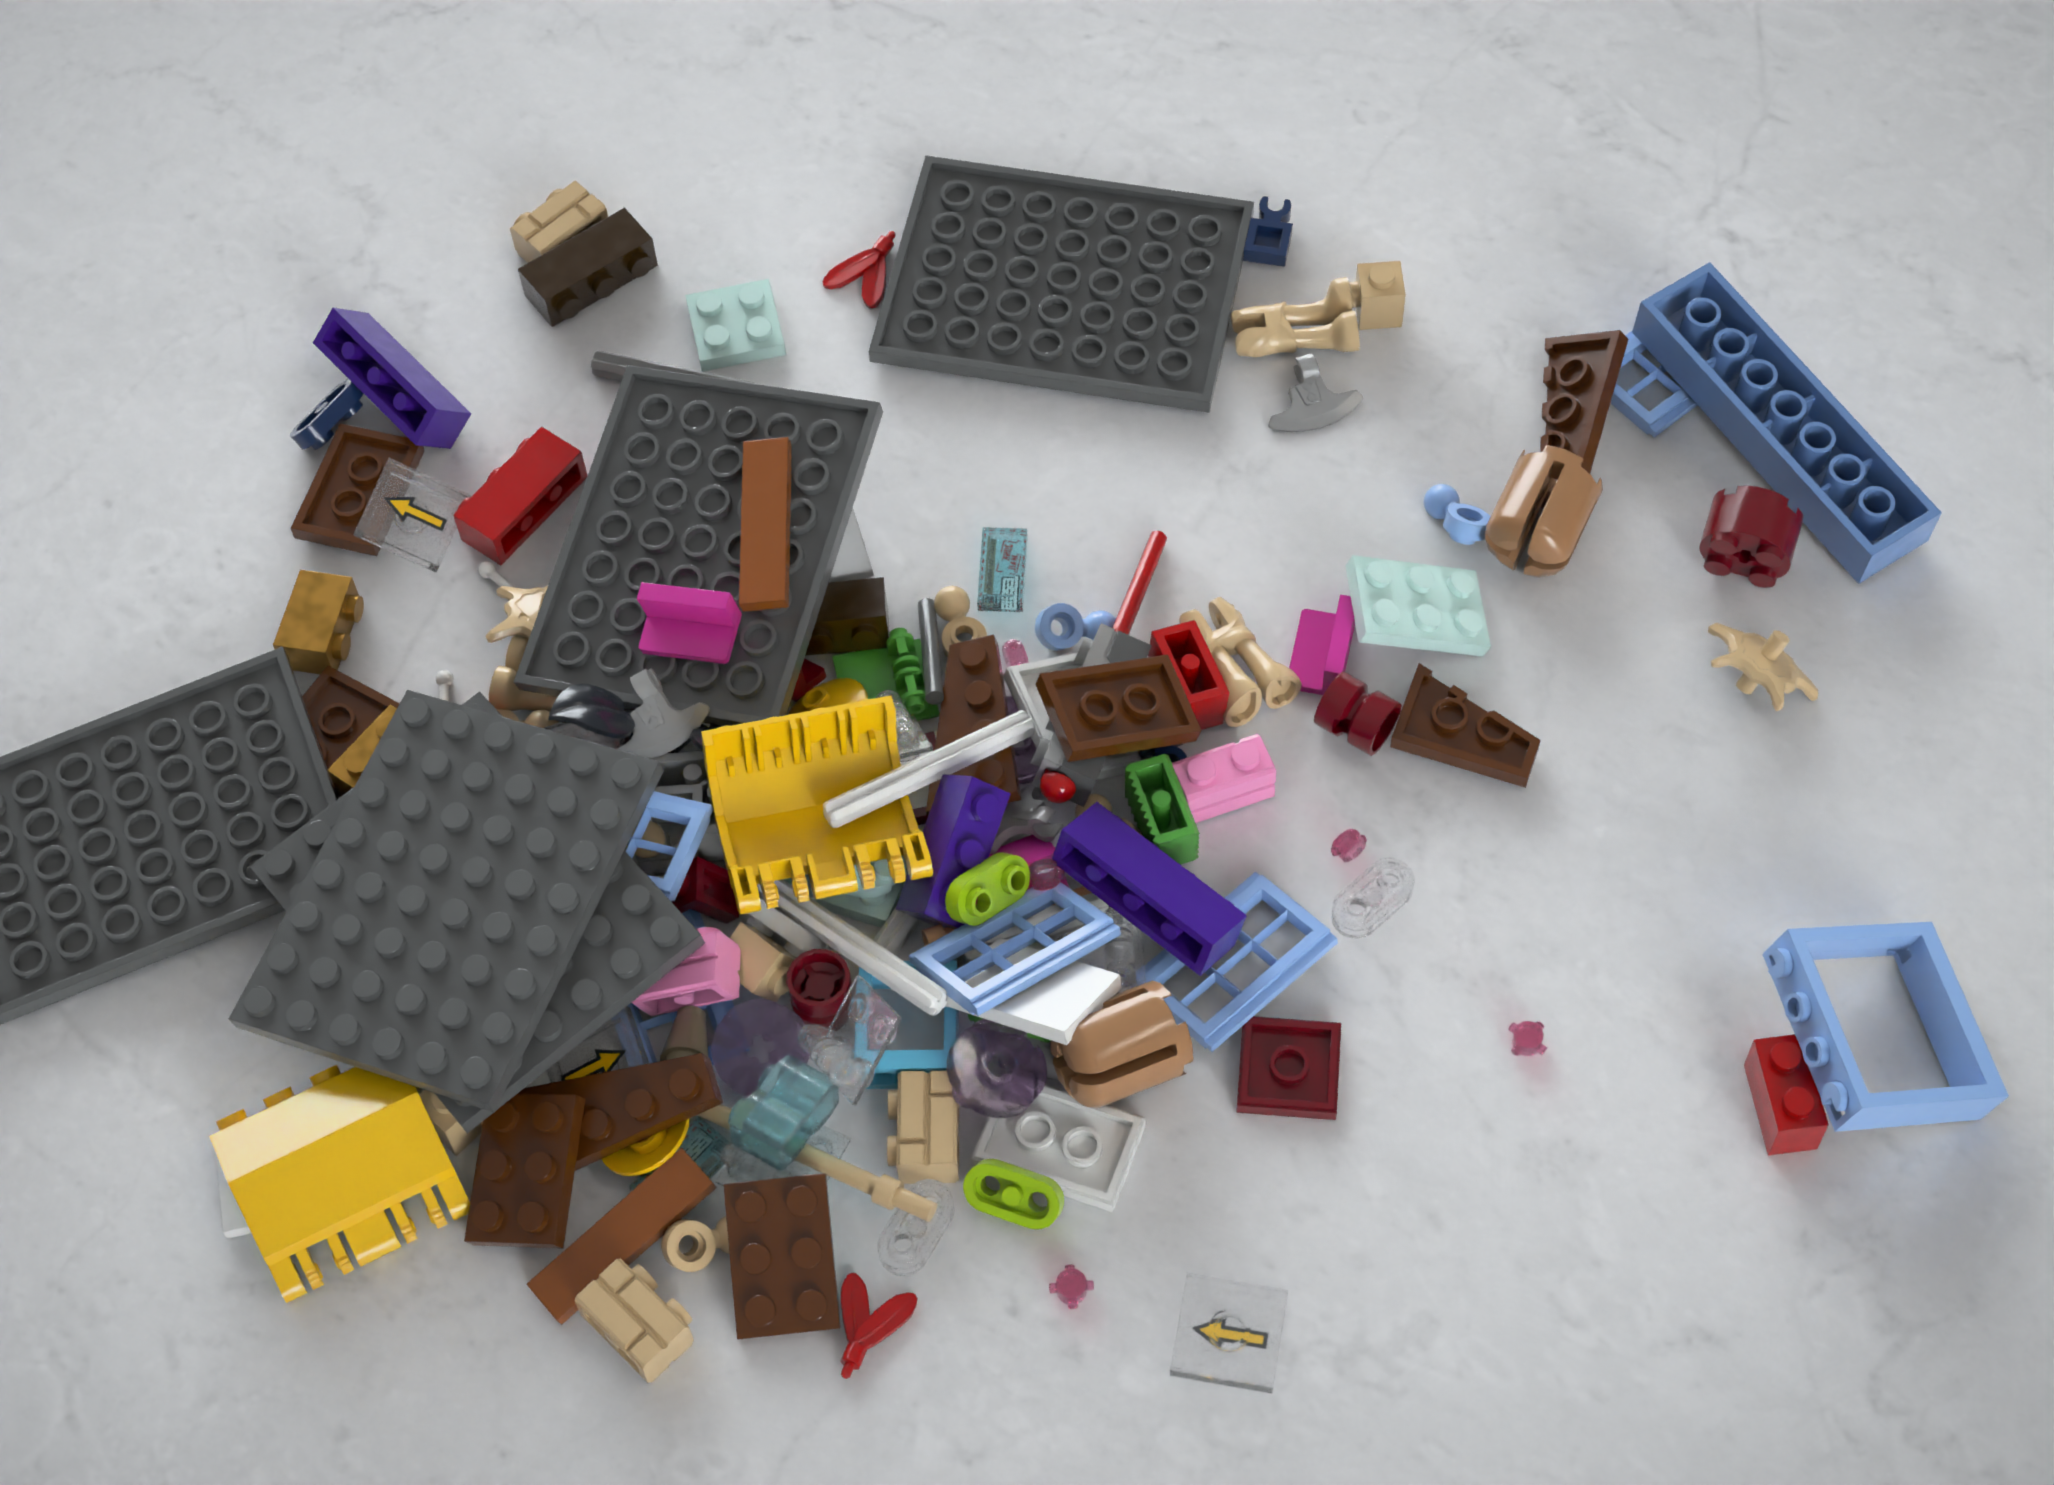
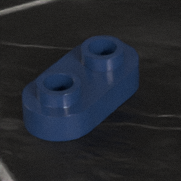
(316, 426)

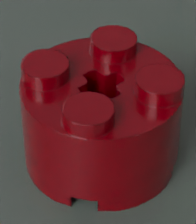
(1750, 535)

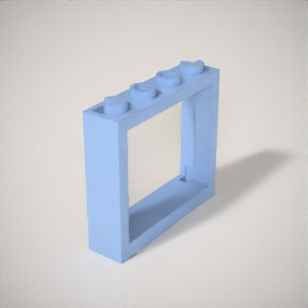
(1939, 1002)

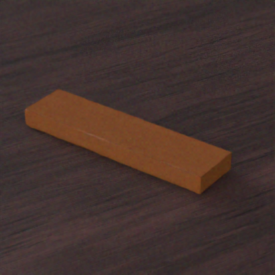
(765, 524)
(622, 1232)

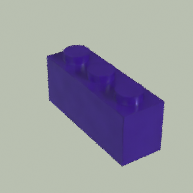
(958, 838)

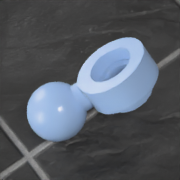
(1461, 521)
(1072, 625)

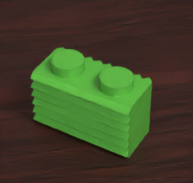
(1162, 808)

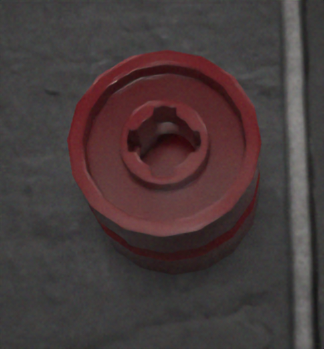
(1360, 715)
(818, 985)

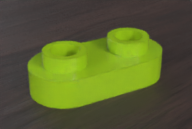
(995, 882)
(1015, 1197)

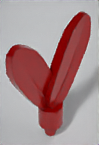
(870, 265)
(868, 1330)

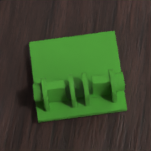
(891, 668)

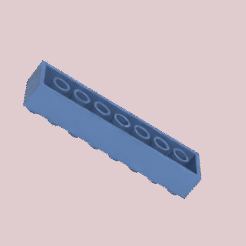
(1785, 422)

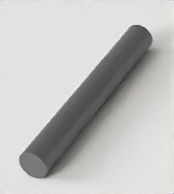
(930, 652)

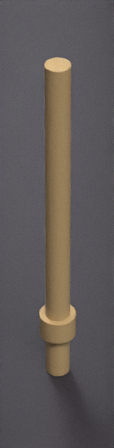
(883, 1190)

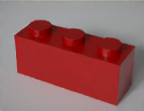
(520, 495)

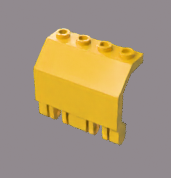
(771, 793)
(332, 1166)

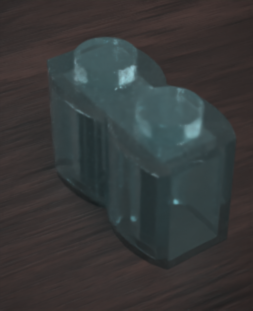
(783, 1112)

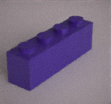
(391, 378)
(1148, 888)

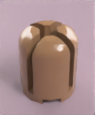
(1548, 507)
(1123, 1048)

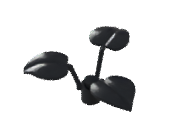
(605, 714)

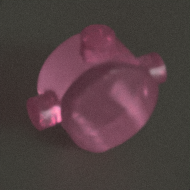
(1014, 653)
(1348, 845)
(1045, 874)
(1527, 1038)
(1071, 1286)

